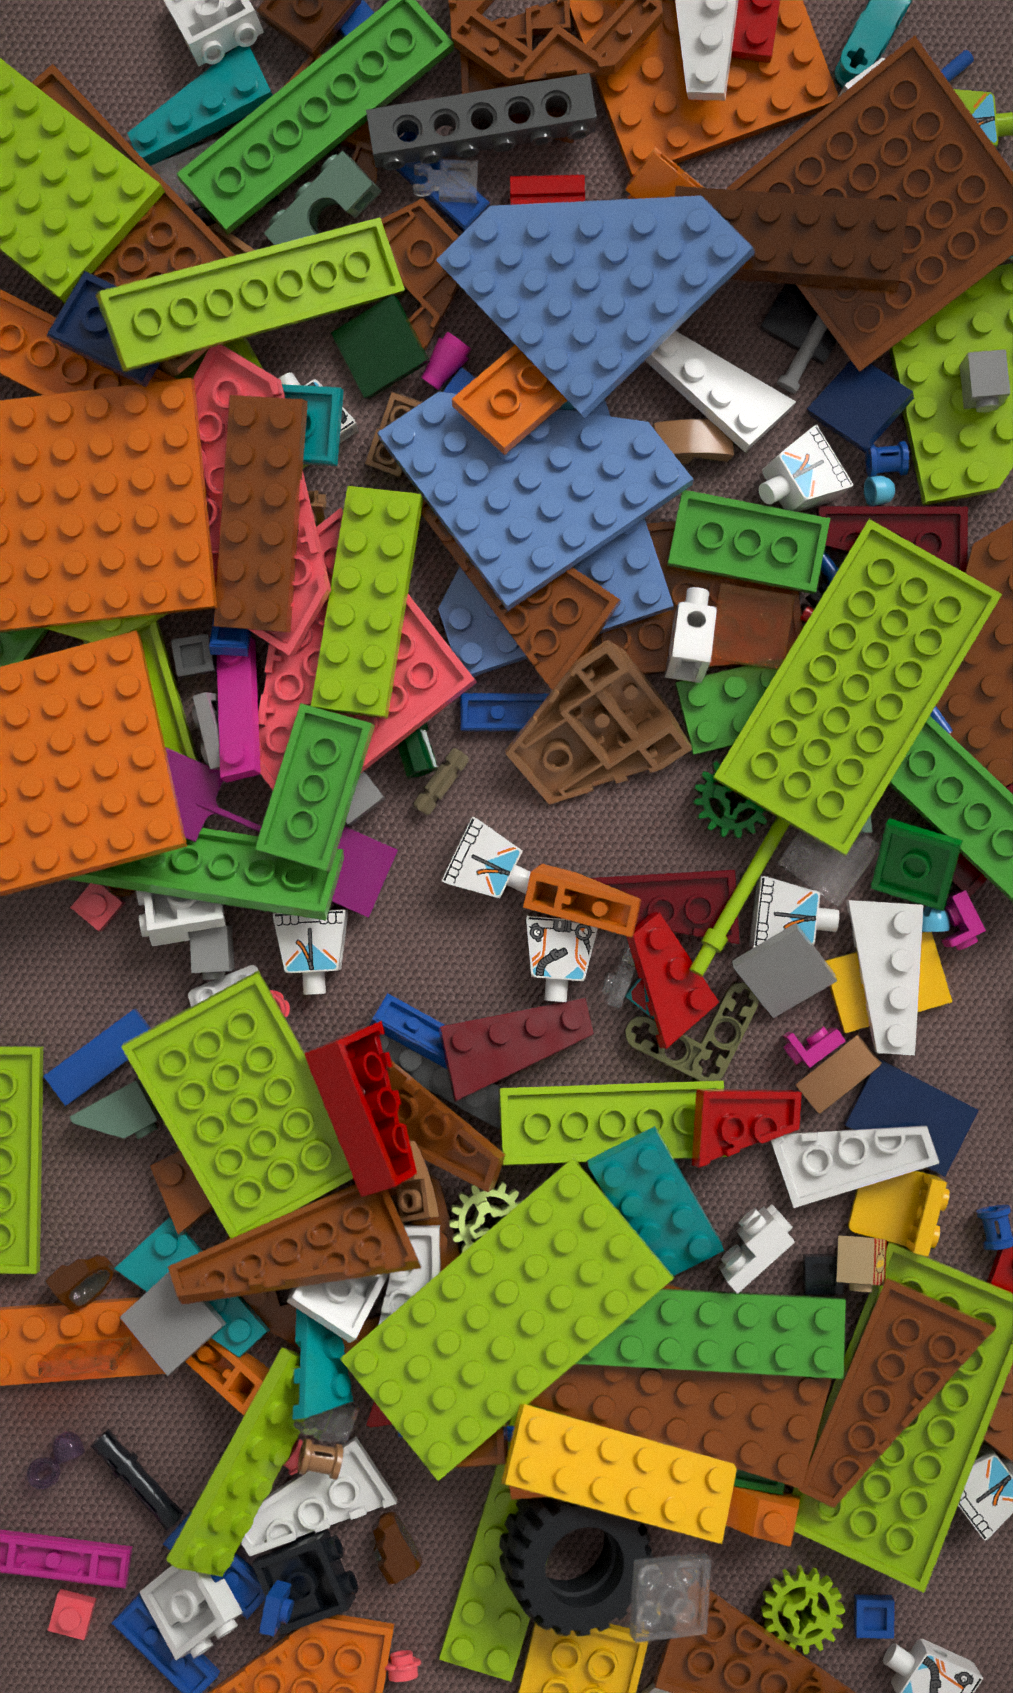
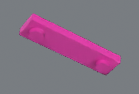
(238, 715)
(64, 1559)

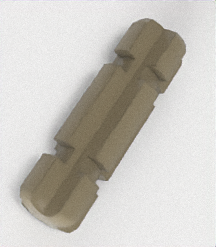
(441, 781)

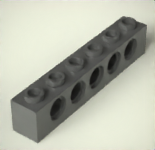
(495, 105)

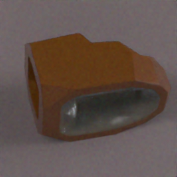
(81, 1281)
(395, 1549)

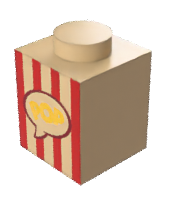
(861, 1262)

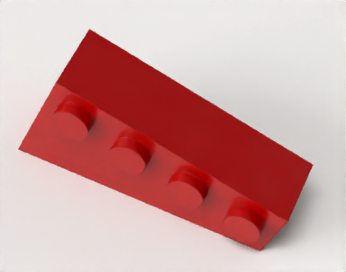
(364, 1108)

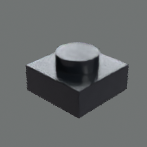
(820, 1274)

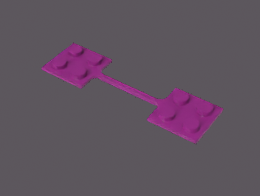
(364, 861)

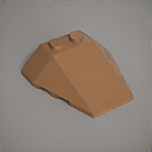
(597, 728)

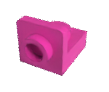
(962, 914)
(819, 1045)

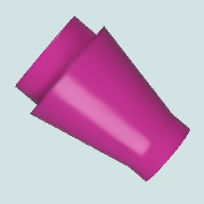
(445, 360)

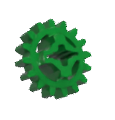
(727, 816)

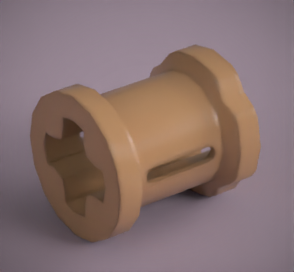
(320, 1459)

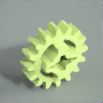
(478, 1197)

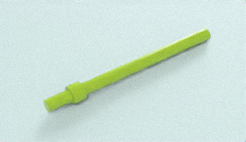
(715, 938)

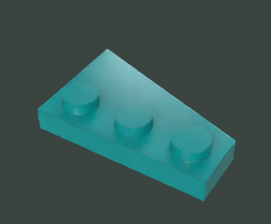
(321, 1373)

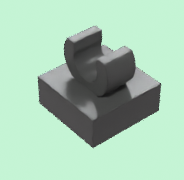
(193, 656)

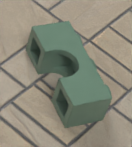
(338, 184)

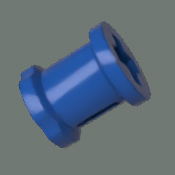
(887, 459)
(989, 1216)

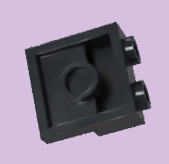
(316, 1578)

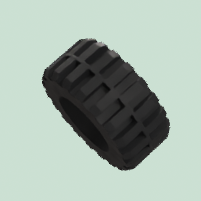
(581, 1601)

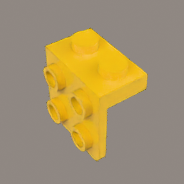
(901, 1210)

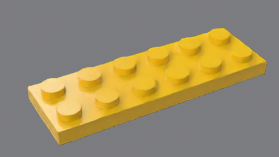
(619, 1474)

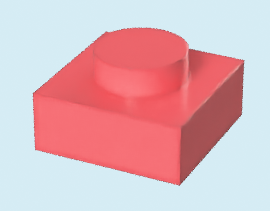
(97, 906)
(72, 1614)

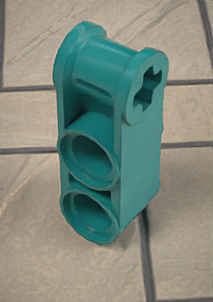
(869, 37)

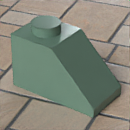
(121, 1113)

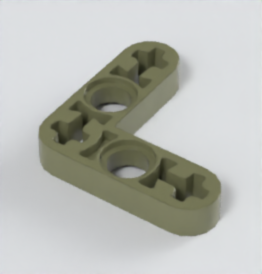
(697, 1050)

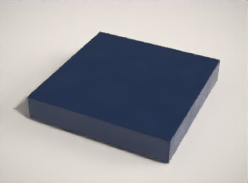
(860, 404)

